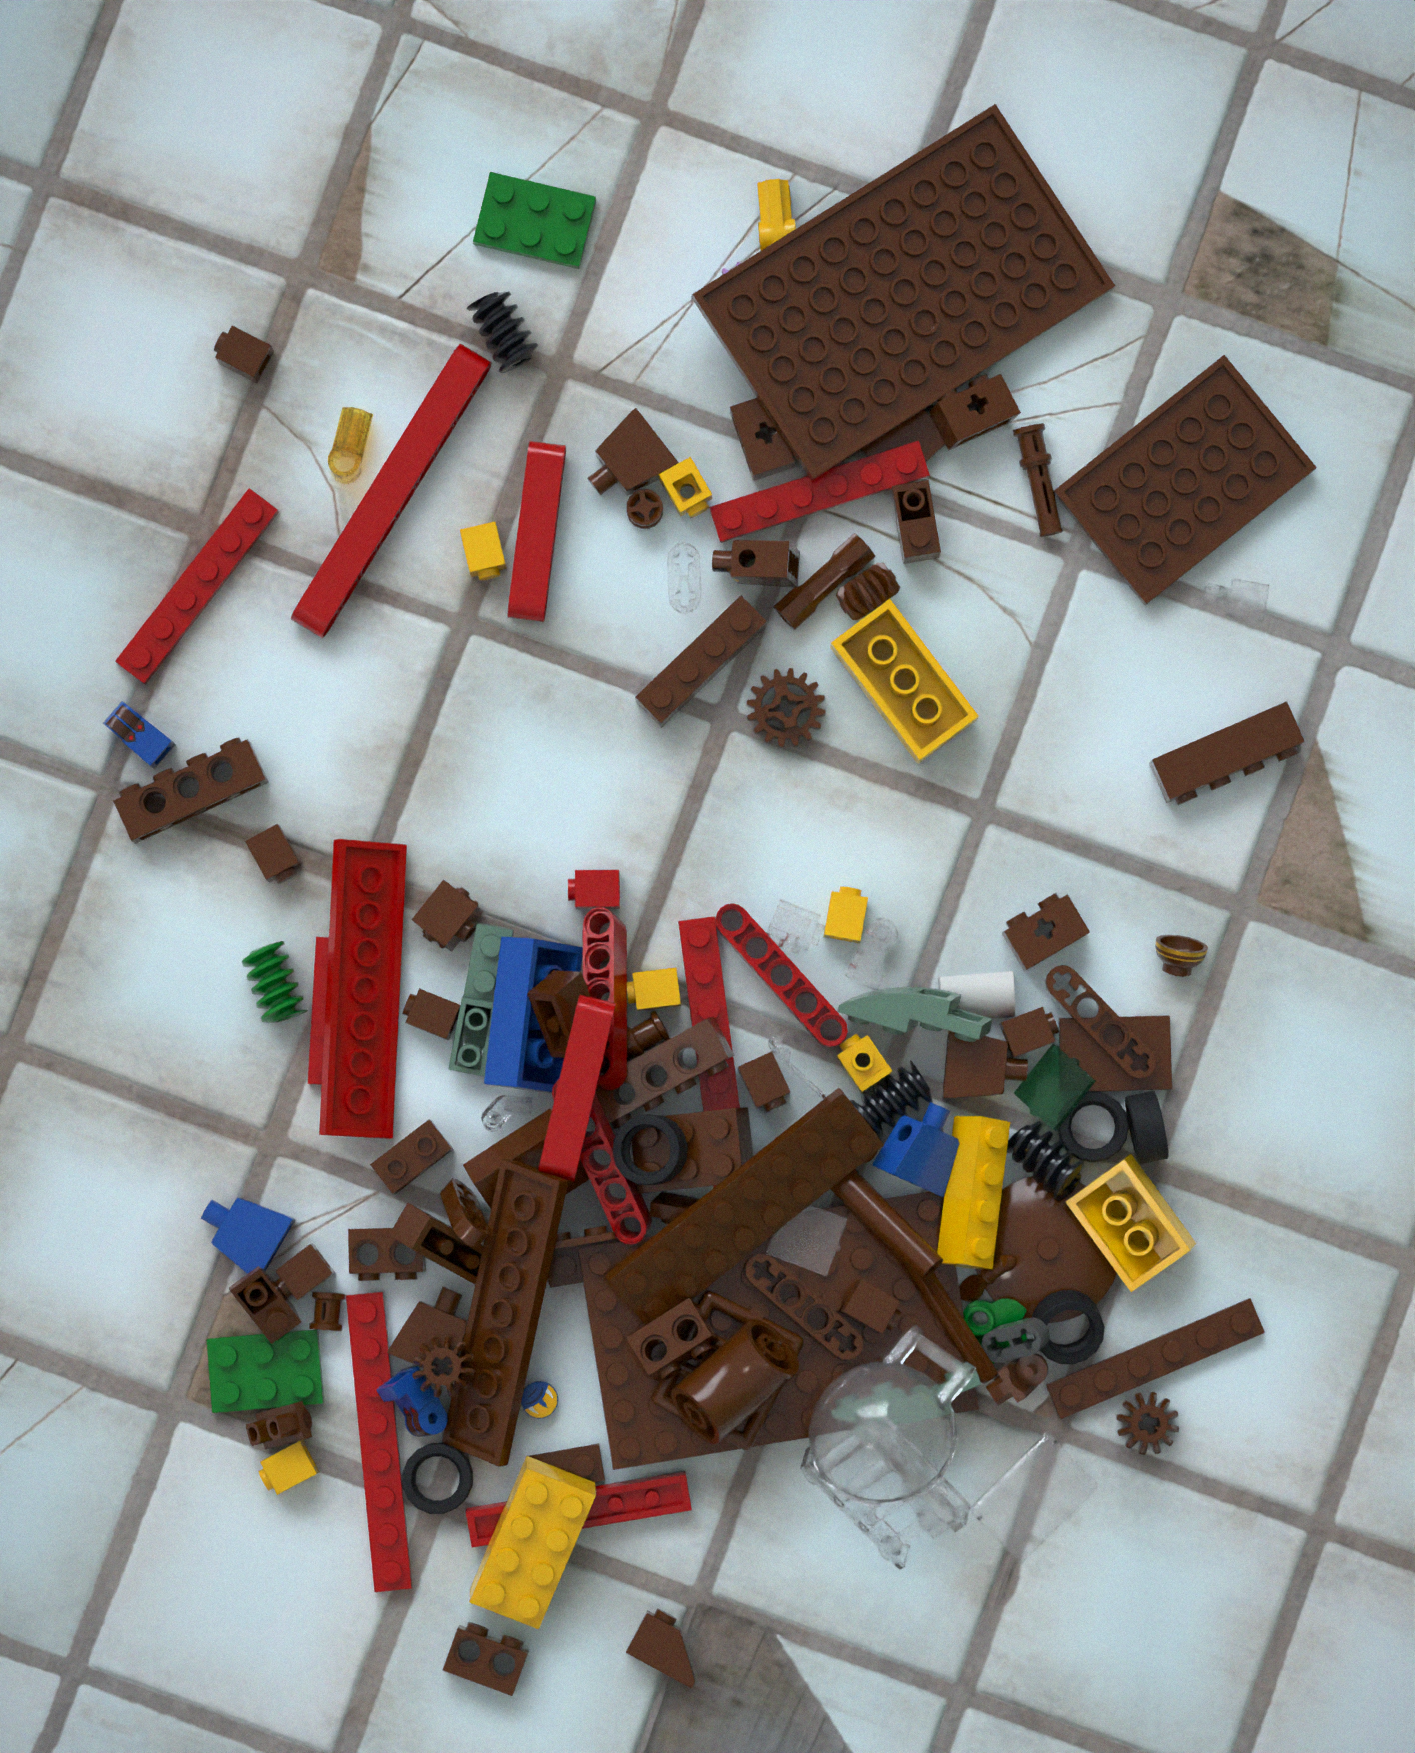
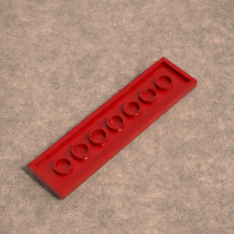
(363, 989)

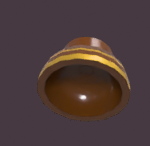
(1179, 953)

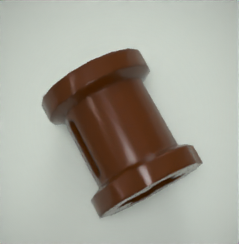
(327, 1311)

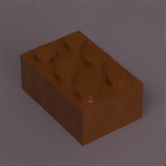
(716, 1148)

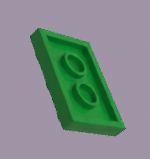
(534, 220)
(255, 1374)

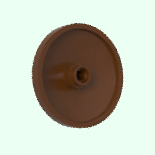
(1049, 1250)

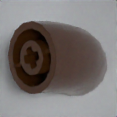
(735, 1381)

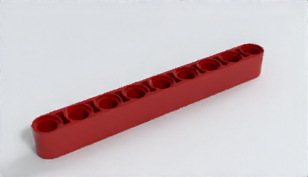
(391, 491)

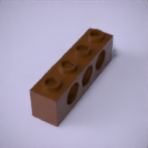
(246, 777)
(703, 1037)

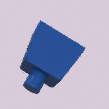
(920, 1151)
(247, 1232)

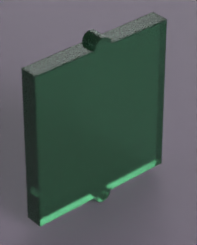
(1054, 1087)

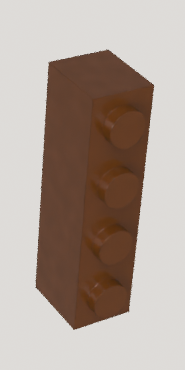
(701, 661)
(1227, 752)

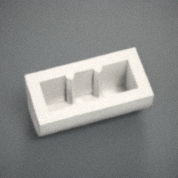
(983, 993)

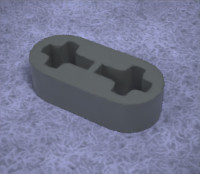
(1012, 1332)

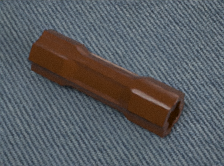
(804, 599)

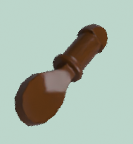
(973, 1286)

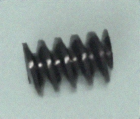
(502, 330)
(893, 1099)
(1045, 1160)

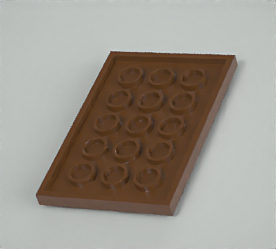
(1184, 480)

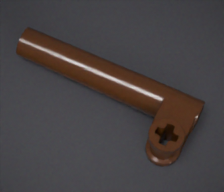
(887, 1224)

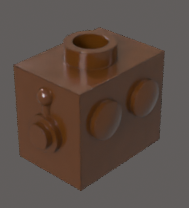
(448, 916)

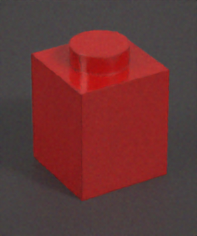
(595, 889)

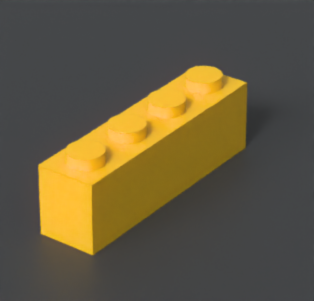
(974, 1193)

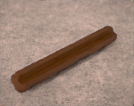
(955, 1325)

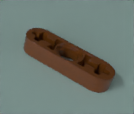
(464, 1213)

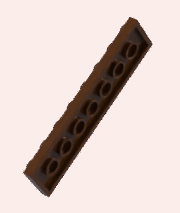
(746, 1208)
(505, 1310)

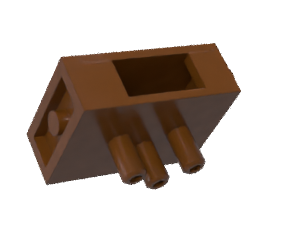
(522, 1146)

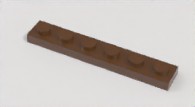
(1155, 1358)

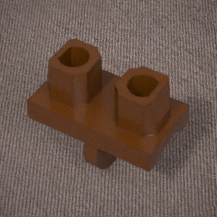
(1018, 1378)
(280, 1426)

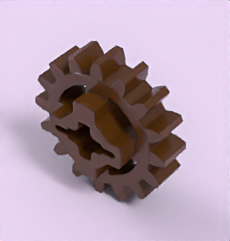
(790, 724)

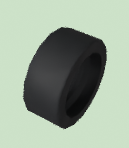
(1146, 1127)
(1116, 1142)
(622, 1145)
(1085, 1346)
(437, 1506)

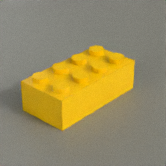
(903, 681)
(532, 1542)

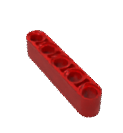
(536, 531)
(776, 957)
(609, 979)
(577, 1087)
(604, 1175)

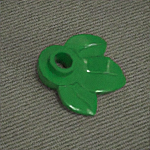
(998, 1313)

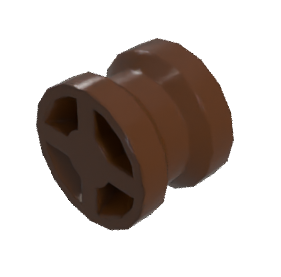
(643, 502)

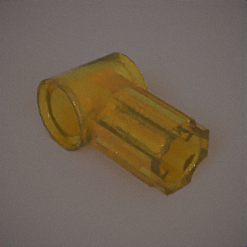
(350, 442)

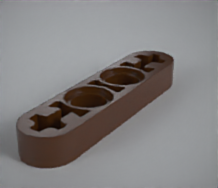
(1104, 1018)
(800, 1310)

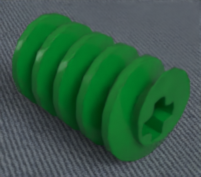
(273, 983)

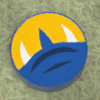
(539, 1399)

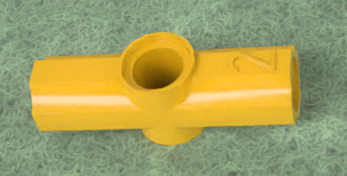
(774, 211)

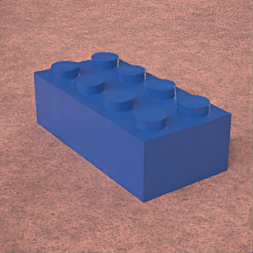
(516, 1044)

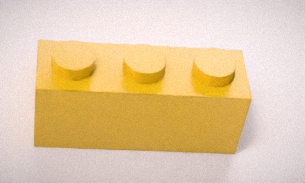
(1131, 1222)

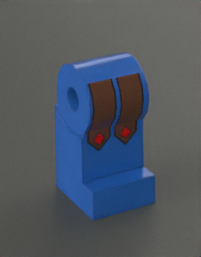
(139, 734)
(421, 1409)

